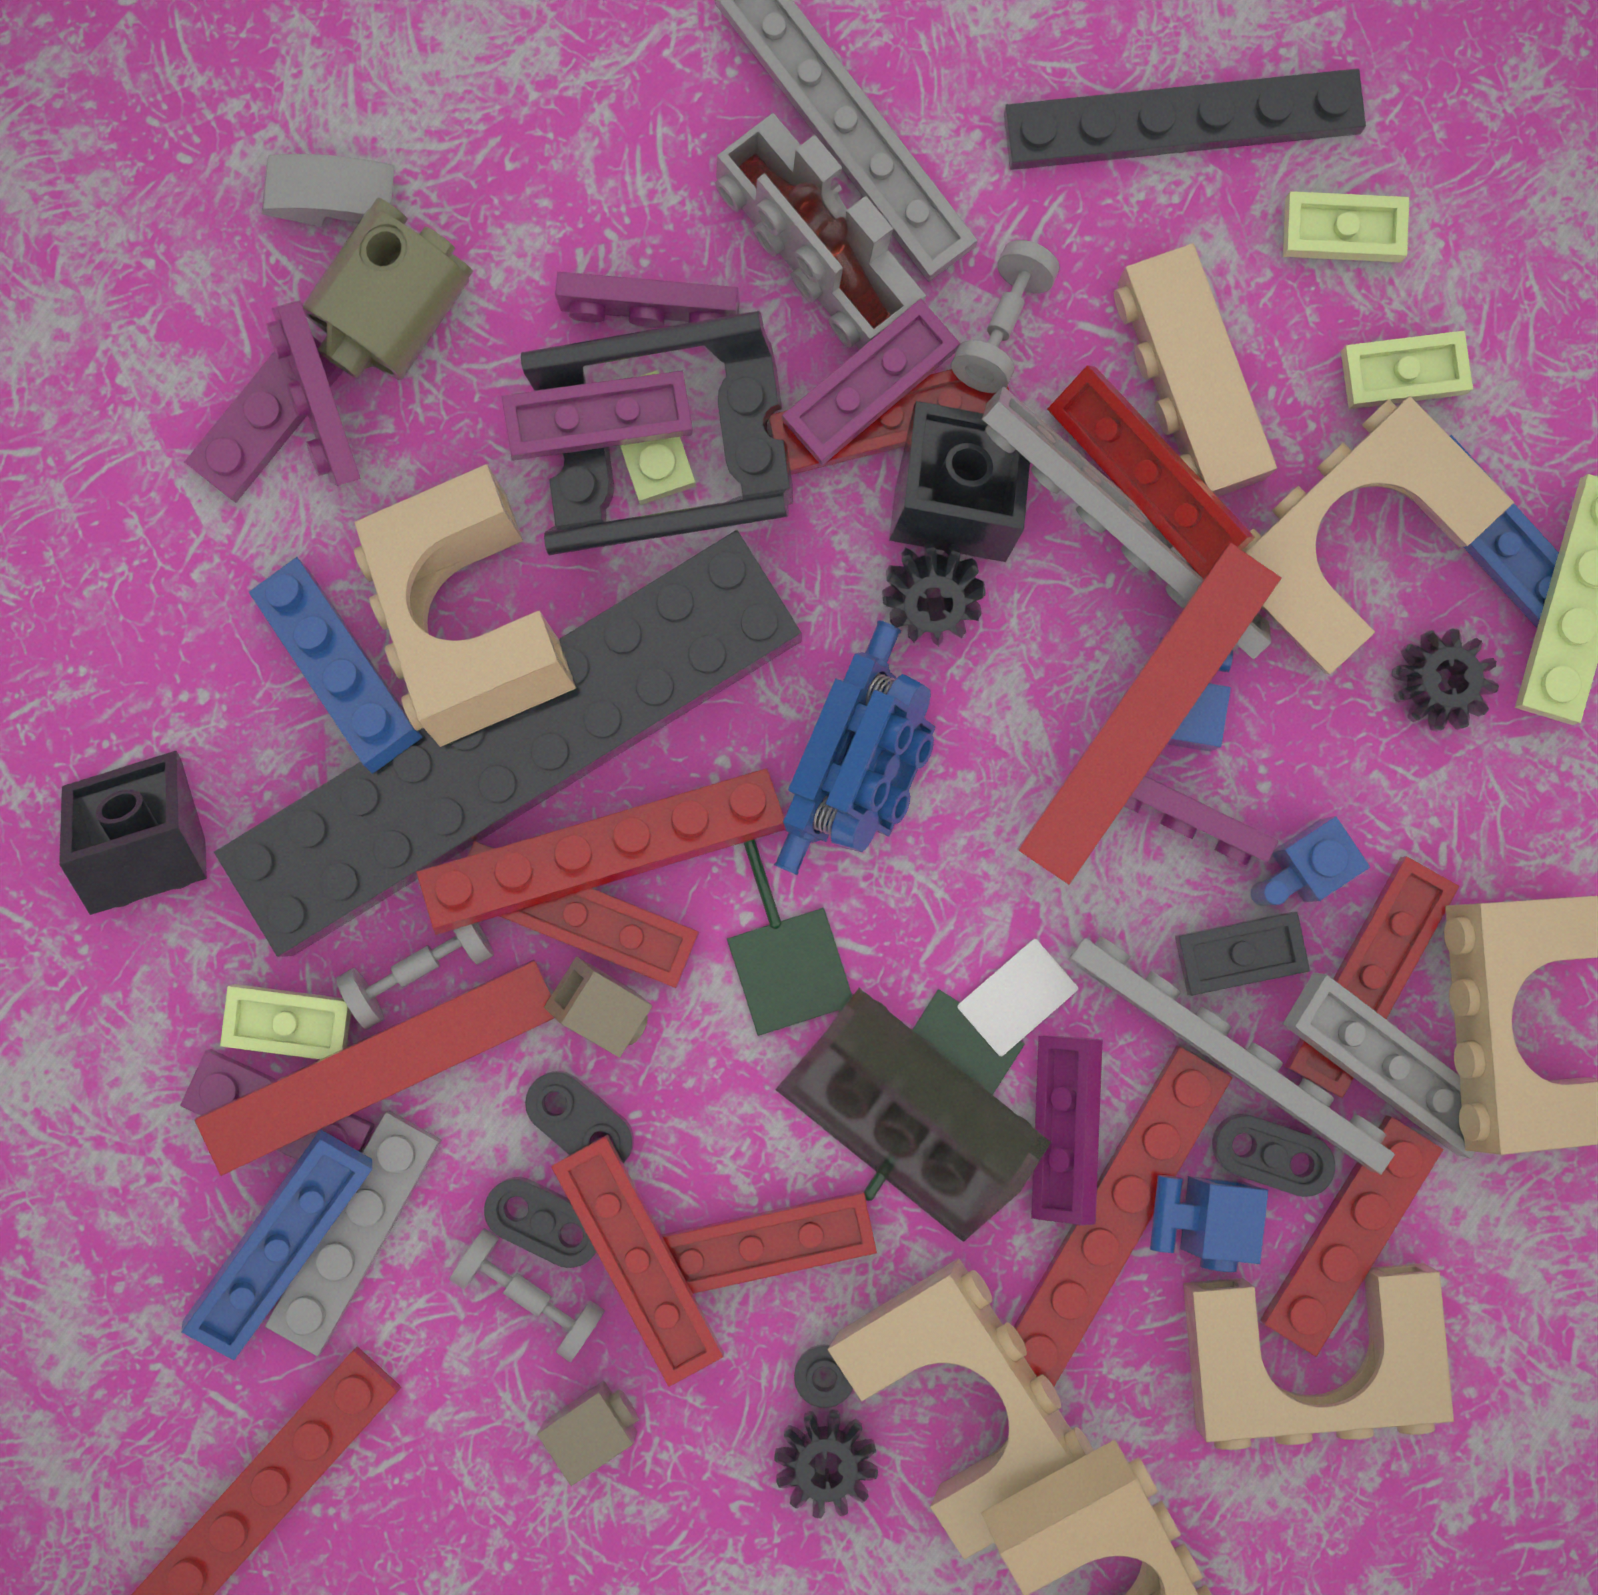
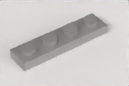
(1380, 1058)
(341, 1260)

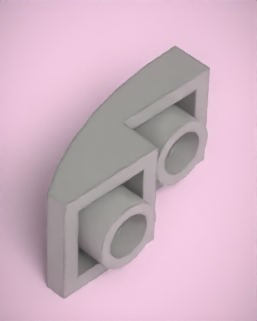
(322, 186)

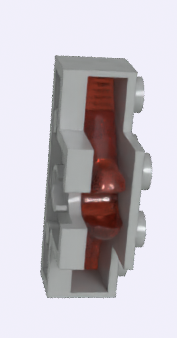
(797, 214)

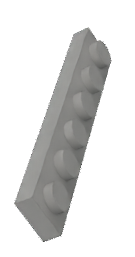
(852, 131)
(1101, 503)
(1252, 1066)

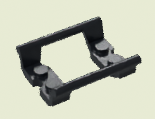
(744, 405)

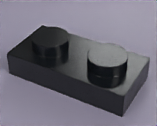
(1242, 953)

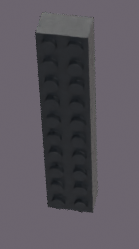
(631, 676)

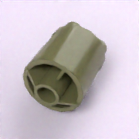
(385, 293)

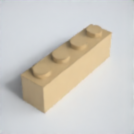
(1194, 370)

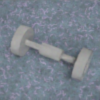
(1027, 269)
(362, 997)
(526, 1294)

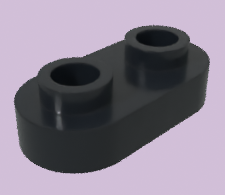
(582, 1118)
(1271, 1155)
(541, 1227)

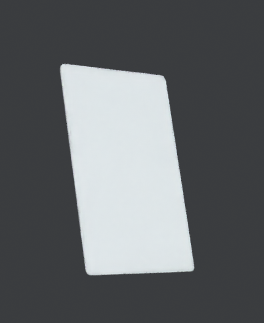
(1017, 997)

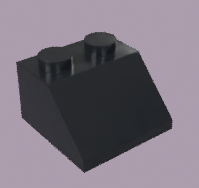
(958, 486)
(131, 834)

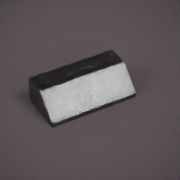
(902, 1099)

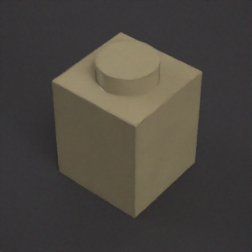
(599, 1007)
(589, 1431)

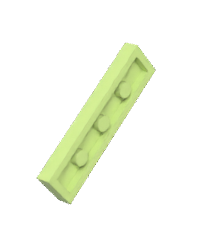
(1567, 632)

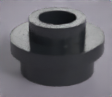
(812, 1393)

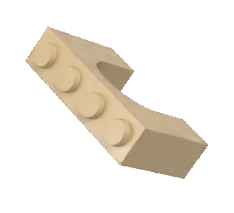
(1402, 454)
(409, 557)
(1490, 958)
(952, 1323)
(1397, 1385)
(1088, 1514)

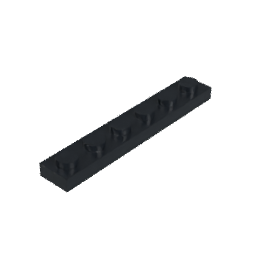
(1184, 119)

